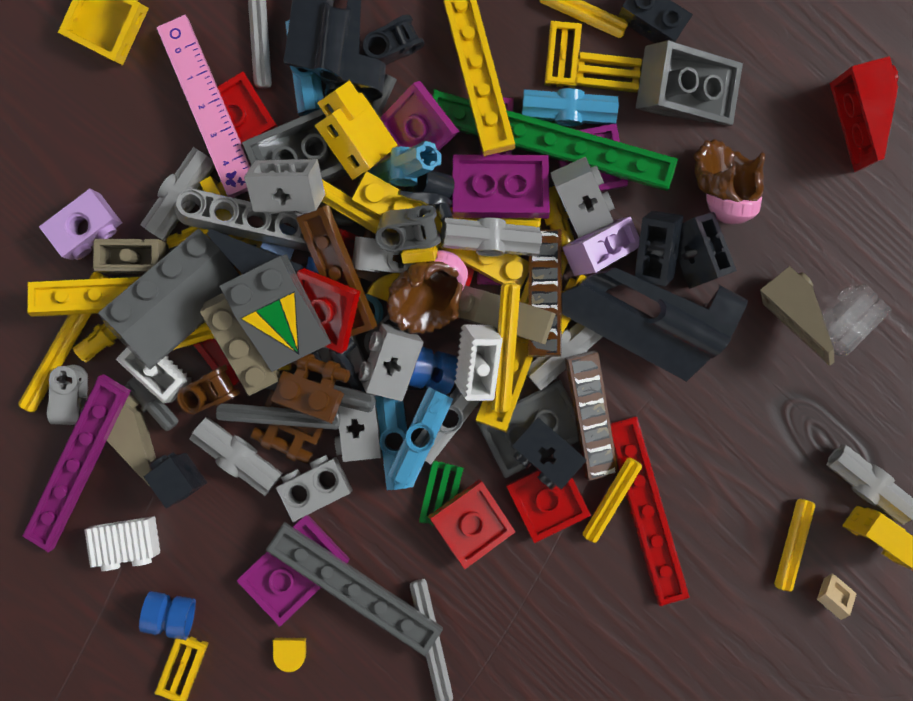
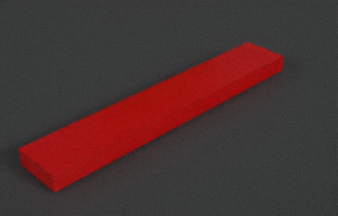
(649, 515)

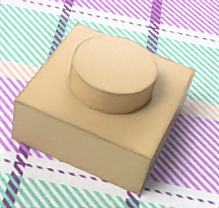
(836, 596)

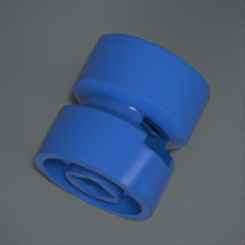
(434, 371)
(163, 614)

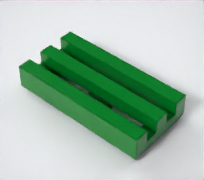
(447, 468)

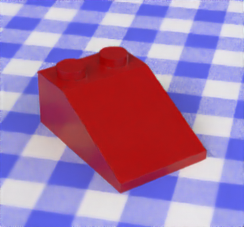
(865, 107)

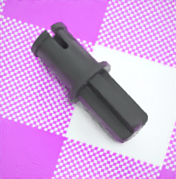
(152, 404)

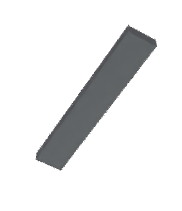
(354, 589)

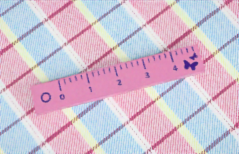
(206, 104)

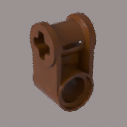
(207, 391)

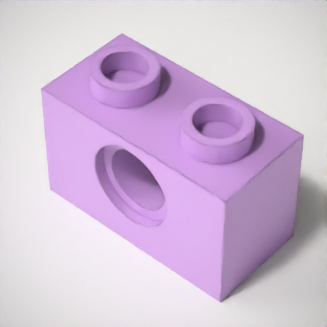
(63, 226)

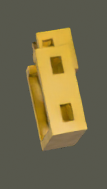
(104, 25)
(358, 129)
(884, 533)

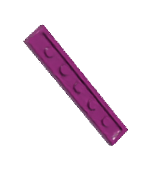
(76, 462)

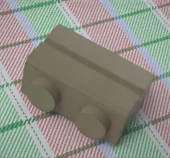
(127, 255)

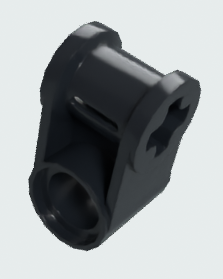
(397, 38)
(434, 183)

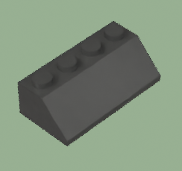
(168, 299)

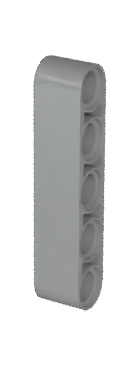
(238, 224)

